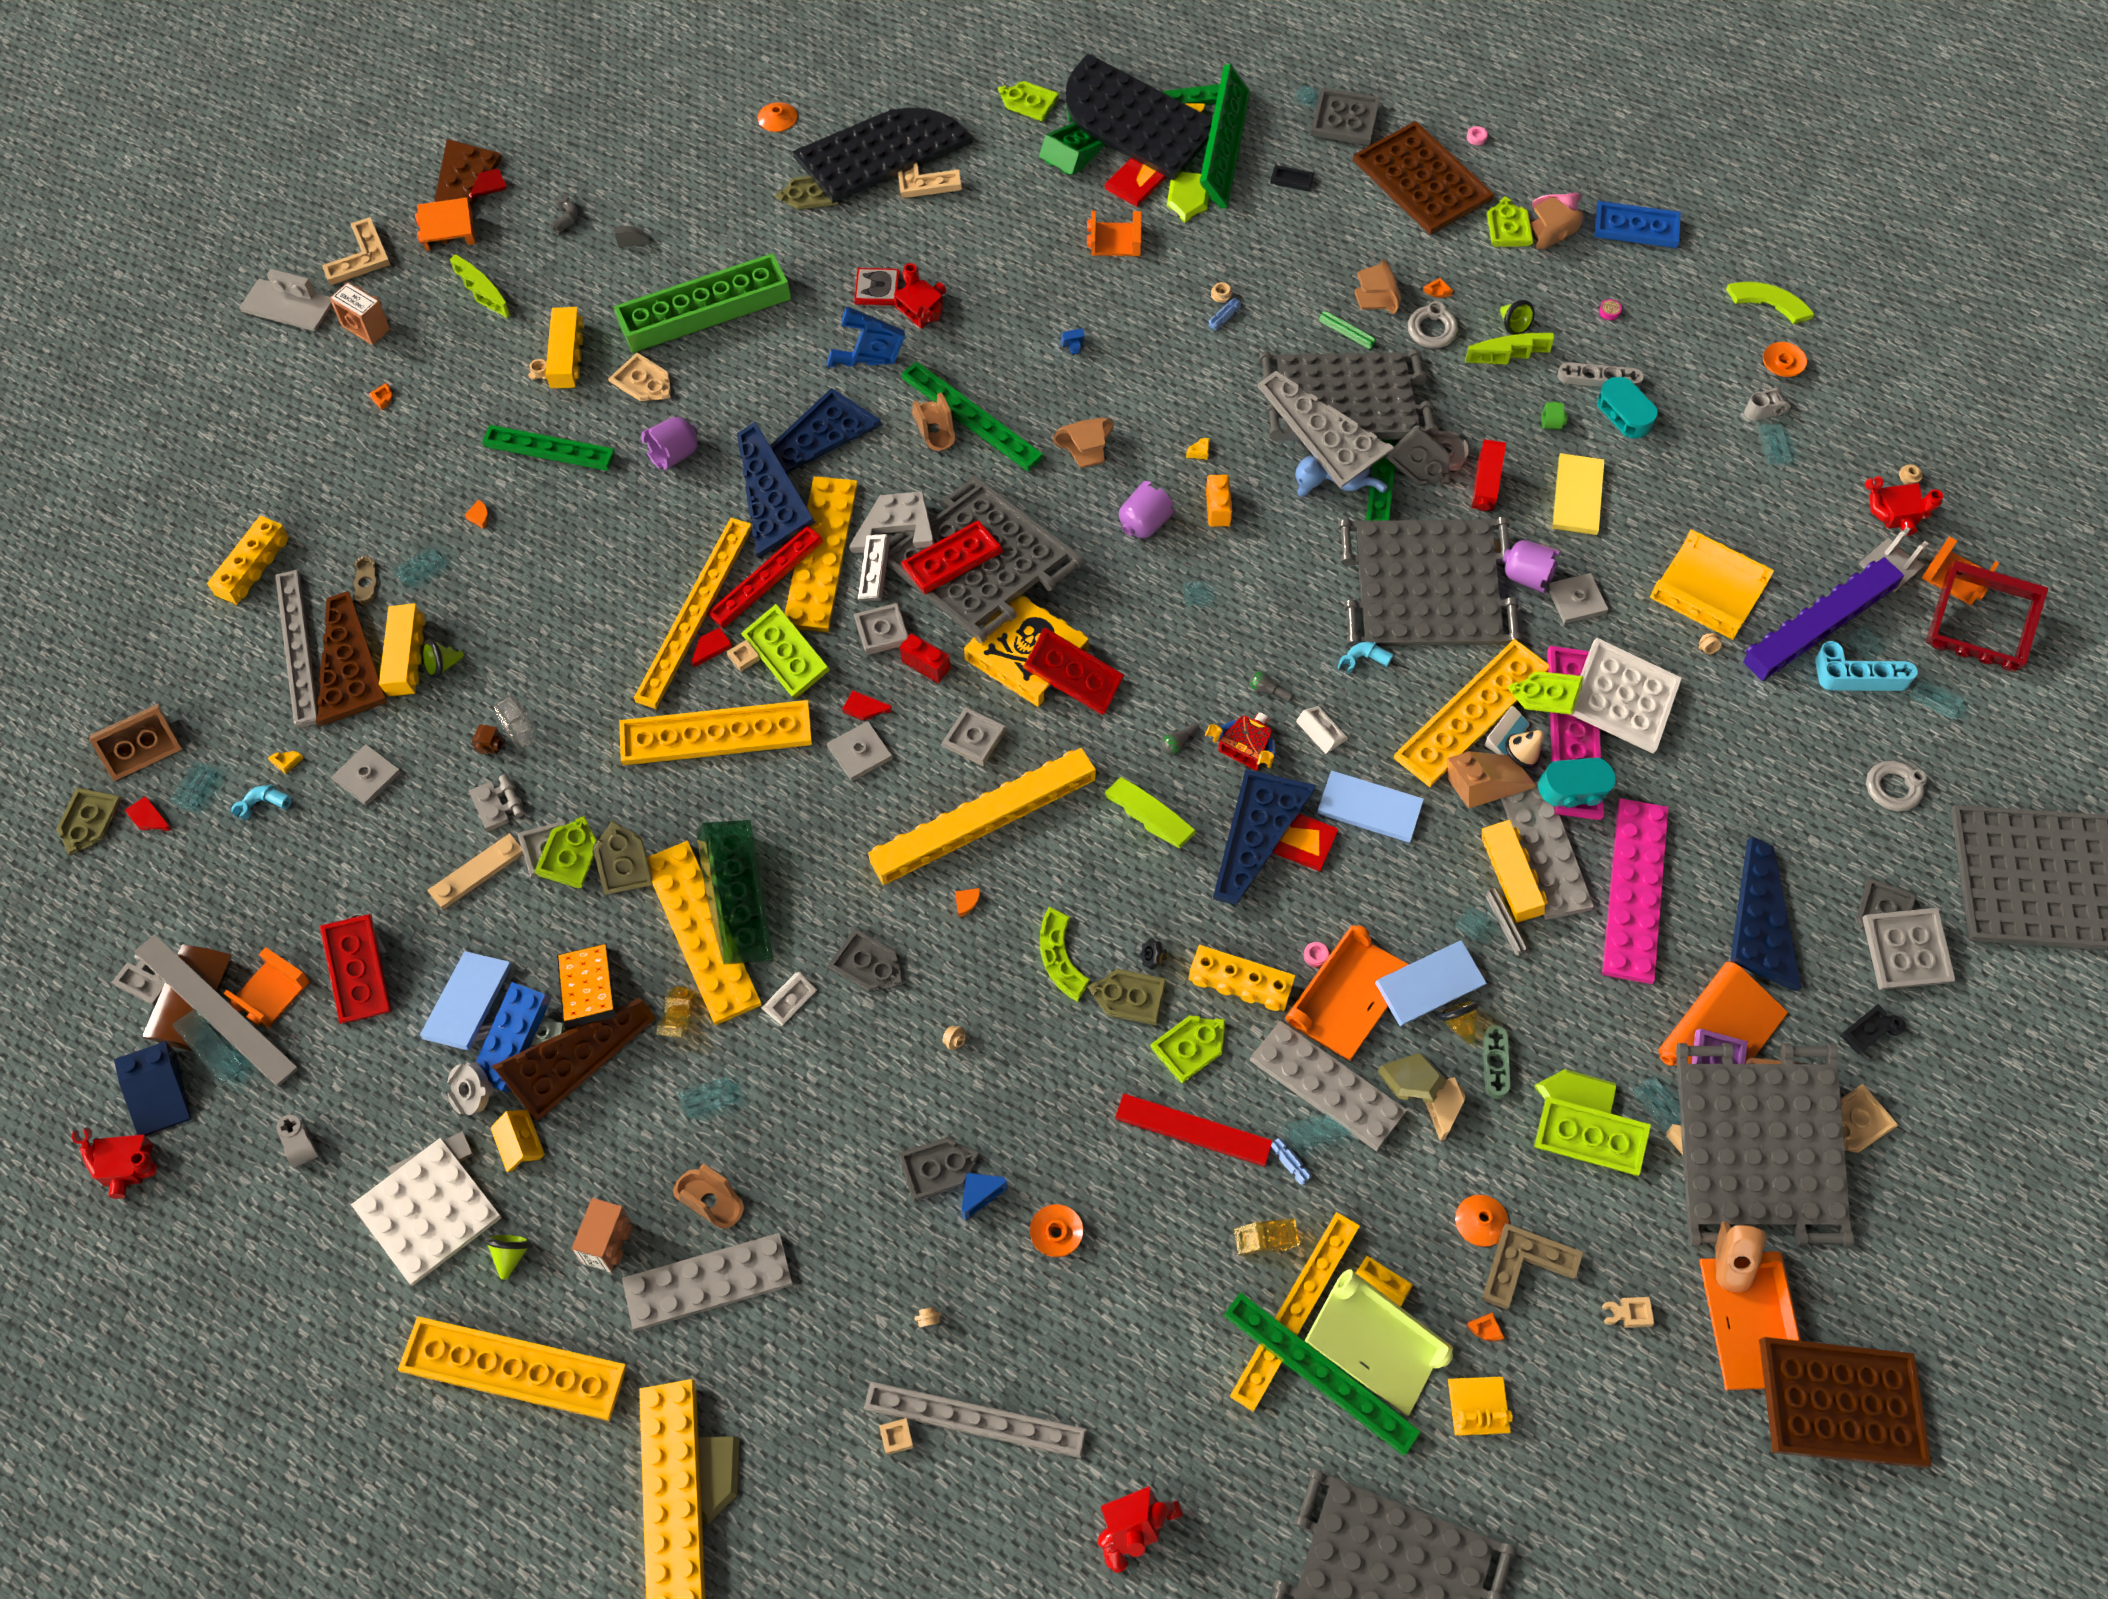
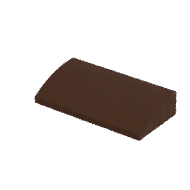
(170, 1007)

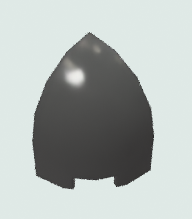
(630, 236)

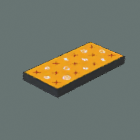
(586, 986)

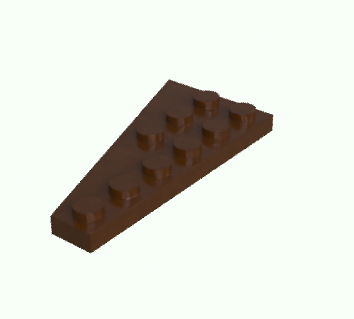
(460, 170)
(347, 667)
(560, 1064)

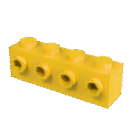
(563, 347)
(248, 560)
(402, 650)
(1513, 871)
(1241, 978)

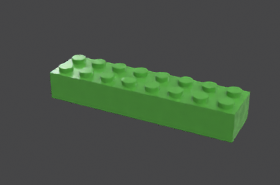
(702, 303)

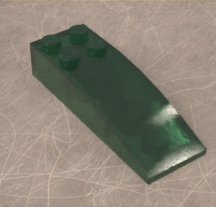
(734, 891)

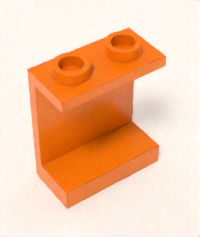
(445, 221)
(1114, 238)
(1961, 589)
(269, 990)

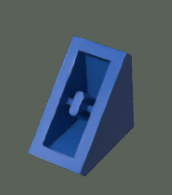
(980, 1191)

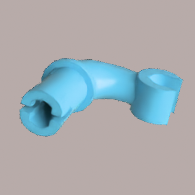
(1365, 649)
(264, 793)

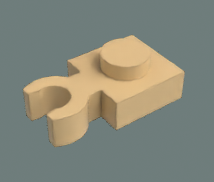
(1633, 1312)

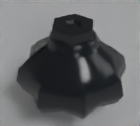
(1153, 953)

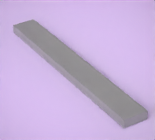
(297, 648)
(216, 1010)
(975, 1419)

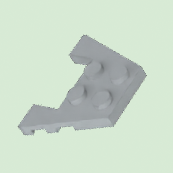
(896, 514)

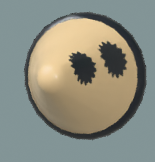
(1525, 748)

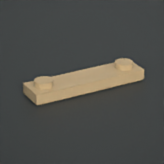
(475, 871)

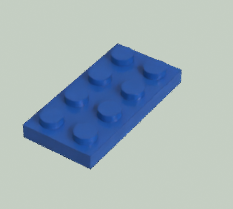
(1637, 224)
(512, 1029)

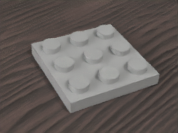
(1908, 948)

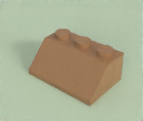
(135, 742)

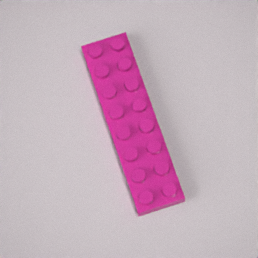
(1570, 735)
(1635, 891)

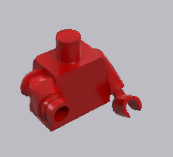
(919, 299)
(1901, 504)
(117, 1160)
(1133, 1524)

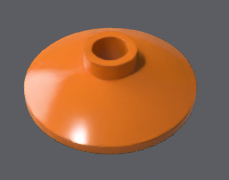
(777, 117)
(1784, 359)
(1053, 1218)
(1478, 1231)

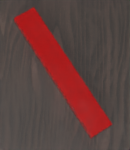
(765, 577)
(1193, 1129)

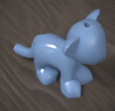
(1311, 474)

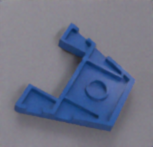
(876, 344)

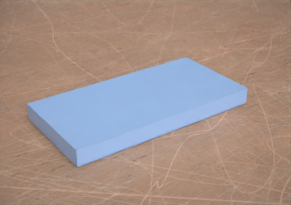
(1370, 806)
(1430, 983)
(466, 1000)

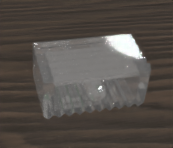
(515, 722)

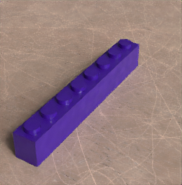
(1823, 618)

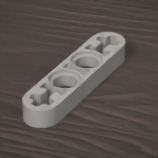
(1598, 371)

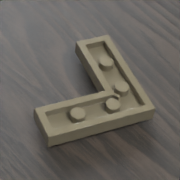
(1519, 1246)

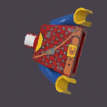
(1245, 740)

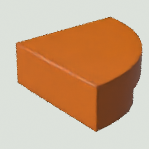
(1438, 288)
(381, 396)
(478, 514)
(966, 900)
(1486, 1328)

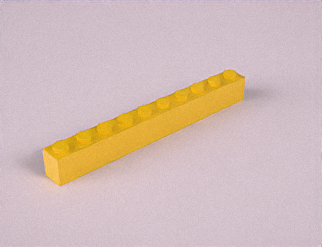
(981, 816)

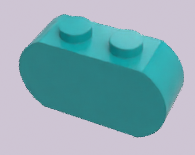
(1627, 407)
(1576, 782)

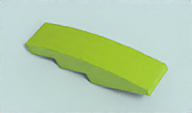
(481, 287)
(1512, 346)
(1151, 812)

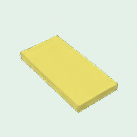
(1578, 494)

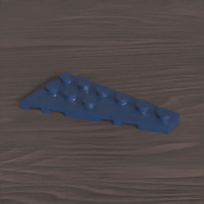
(822, 429)
(771, 496)
(1260, 821)
(1762, 926)

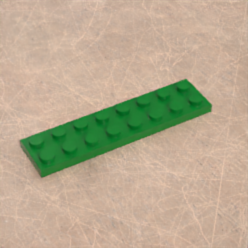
(1225, 136)

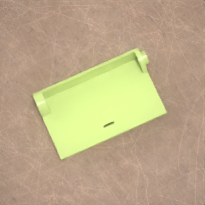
(1372, 1329)

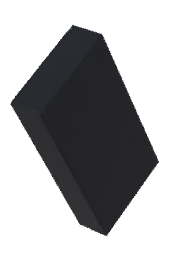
(1292, 178)

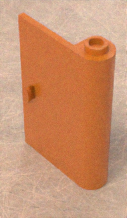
(1339, 995)
(1731, 1007)
(1751, 1315)

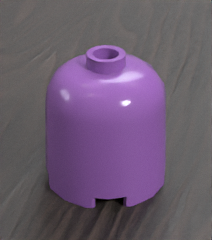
(670, 441)
(1145, 511)
(1531, 564)

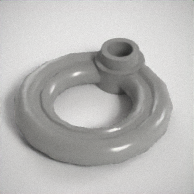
(1444, 315)
(1916, 786)

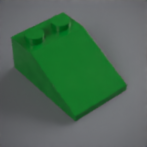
(1069, 148)

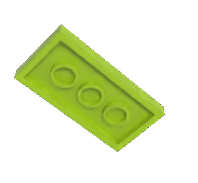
(785, 651)
(1592, 1136)

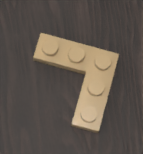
(918, 185)
(370, 259)

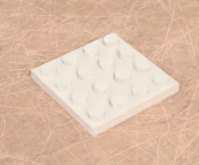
(1626, 695)
(426, 1212)

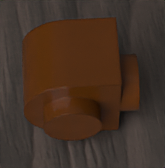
(487, 740)

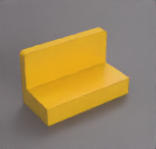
(516, 1139)

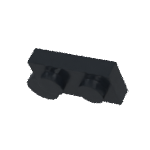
(1871, 1028)

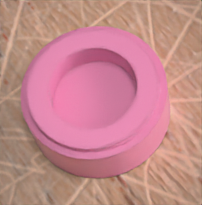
(1477, 135)
(1316, 954)

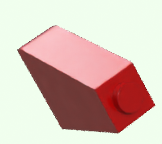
(1488, 475)

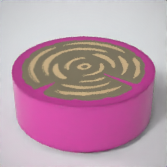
(1610, 309)

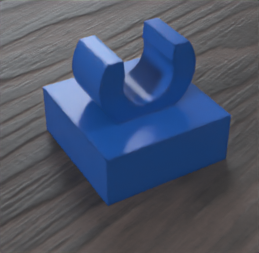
(1073, 339)

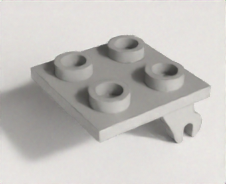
(1902, 561)

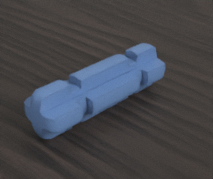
(1224, 314)
(1290, 1161)

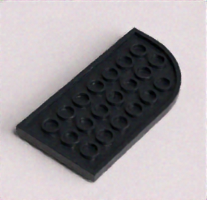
(1135, 117)
(879, 149)

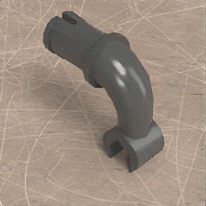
(569, 216)

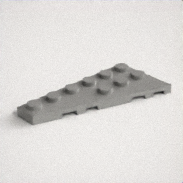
(1328, 434)

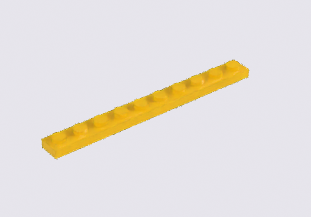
(692, 613)

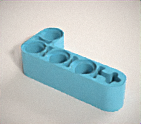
(1838, 674)

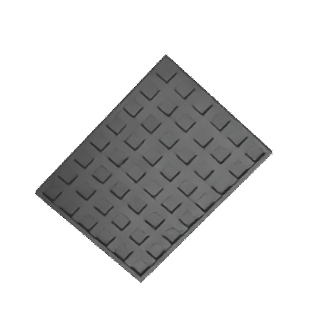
(2033, 876)

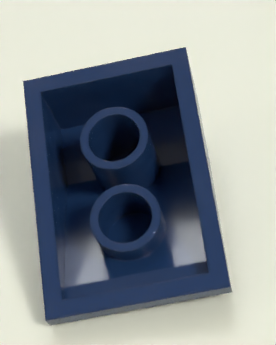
(153, 1088)

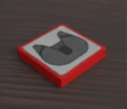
(876, 286)

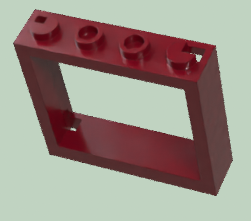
(1998, 582)

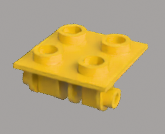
(1479, 1406)

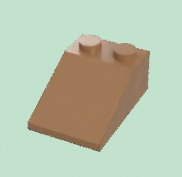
(1486, 777)

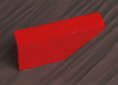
(488, 183)
(710, 646)
(864, 707)
(146, 816)

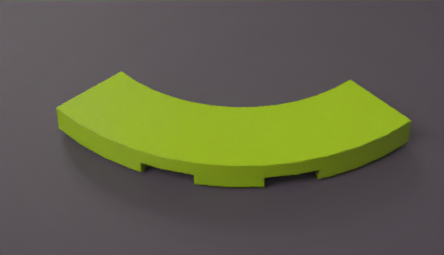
(1783, 300)
(1054, 955)

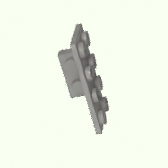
(287, 300)

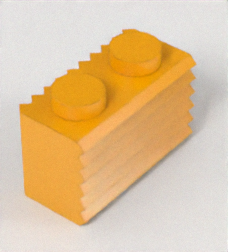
(1218, 500)

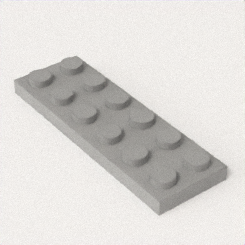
(1549, 853)
(1328, 1085)
(706, 1282)

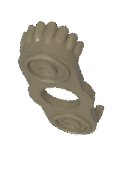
(365, 569)

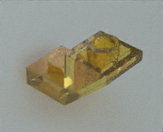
(677, 1012)
(1266, 1235)

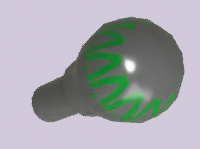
(1262, 682)
(1174, 741)

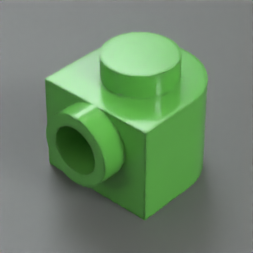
(1554, 416)

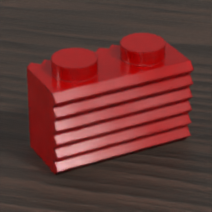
(925, 658)

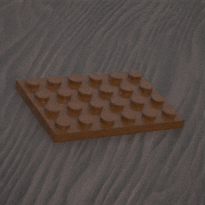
(1423, 177)
(1844, 1403)

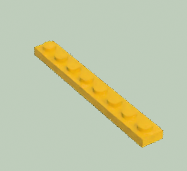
(1297, 1307)

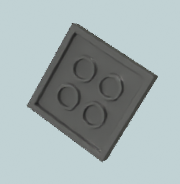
(1345, 116)

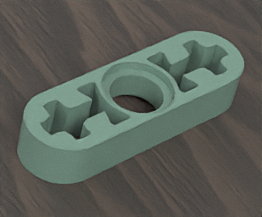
(1488, 1045)

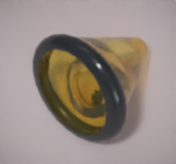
(1462, 1019)

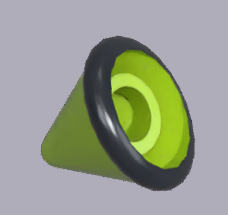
(1517, 316)
(439, 657)
(507, 1252)

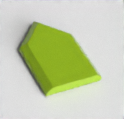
(1029, 99)
(1187, 196)
(1509, 225)
(1549, 692)
(568, 854)
(1190, 1046)
(1579, 1090)

